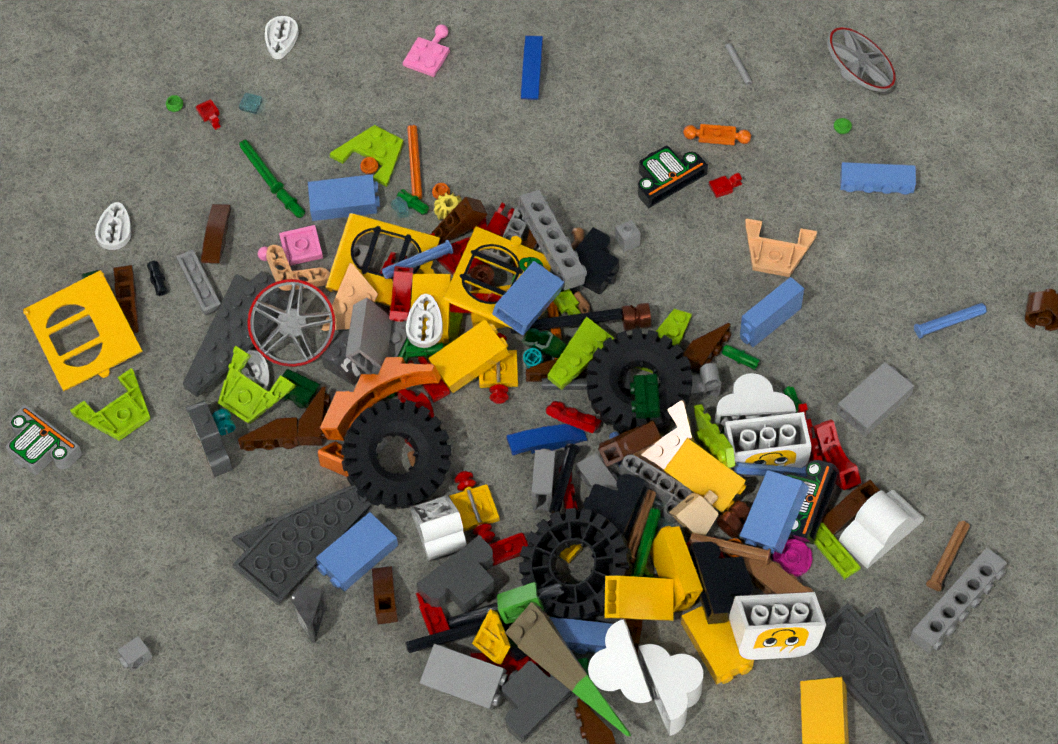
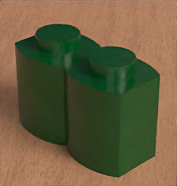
(544, 341)

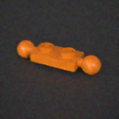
(717, 134)

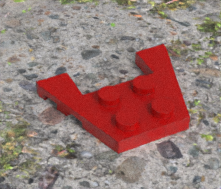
(451, 261)

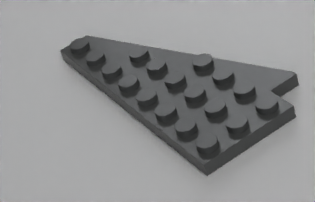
(231, 329)
(287, 547)
(867, 662)

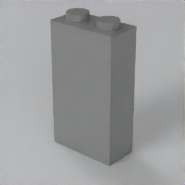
(368, 336)
(875, 399)
(464, 677)

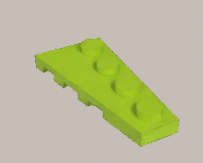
(578, 353)

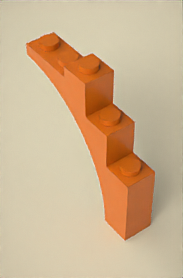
(371, 389)

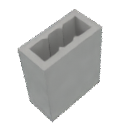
(543, 479)

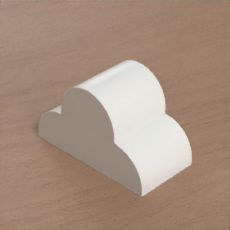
(752, 399)
(879, 526)
(439, 527)
(620, 666)
(673, 683)

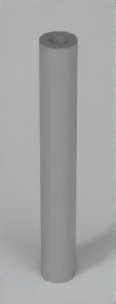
(738, 64)

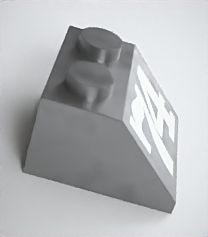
(336, 361)
(310, 609)

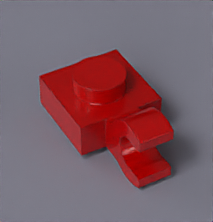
(209, 111)
(723, 186)

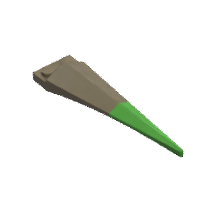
(543, 643)

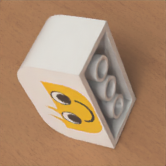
(770, 440)
(776, 625)

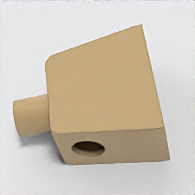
(696, 513)

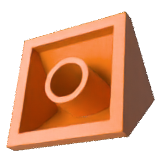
(331, 458)

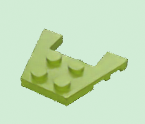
(376, 144)
(245, 396)
(119, 416)

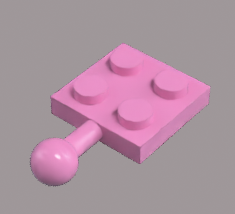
(428, 55)
(298, 245)

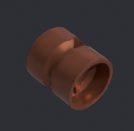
(484, 274)
(636, 316)
(734, 519)

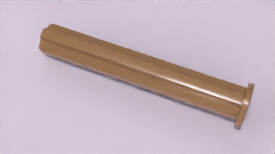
(640, 523)
(735, 548)
(948, 556)

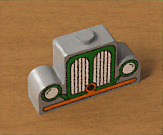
(39, 443)

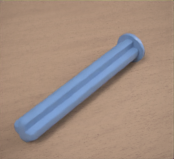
(420, 258)
(949, 320)
(761, 469)

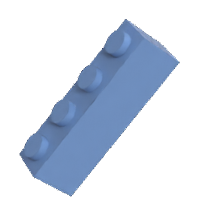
(877, 178)
(582, 635)

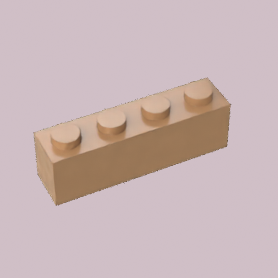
(772, 578)

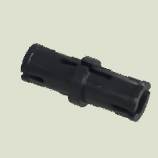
(157, 278)

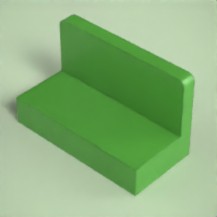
(515, 601)

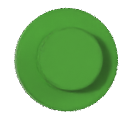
(174, 103)
(842, 126)

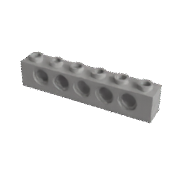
(551, 239)
(986, 562)

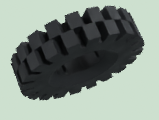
(630, 352)
(419, 430)
(569, 529)

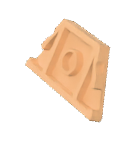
(351, 291)

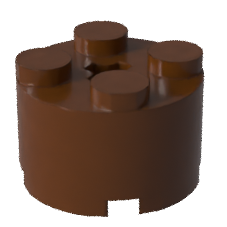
(1042, 309)

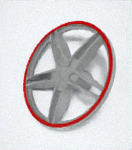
(859, 61)
(291, 322)

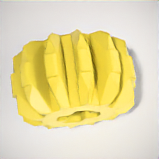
(445, 205)

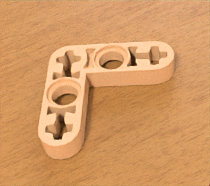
(315, 276)

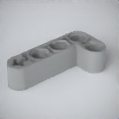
(515, 228)
(706, 383)
(656, 479)

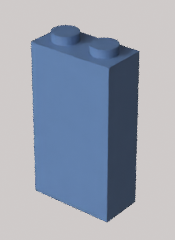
(343, 196)
(528, 298)
(771, 312)
(774, 512)
(356, 552)

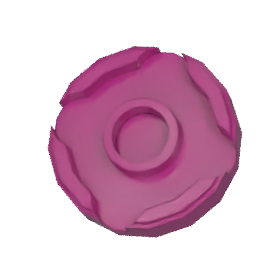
(792, 563)

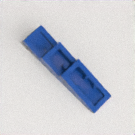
(531, 67)
(546, 437)

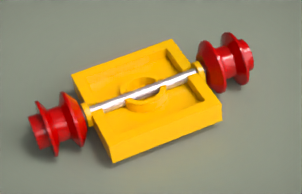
(501, 376)
(475, 506)

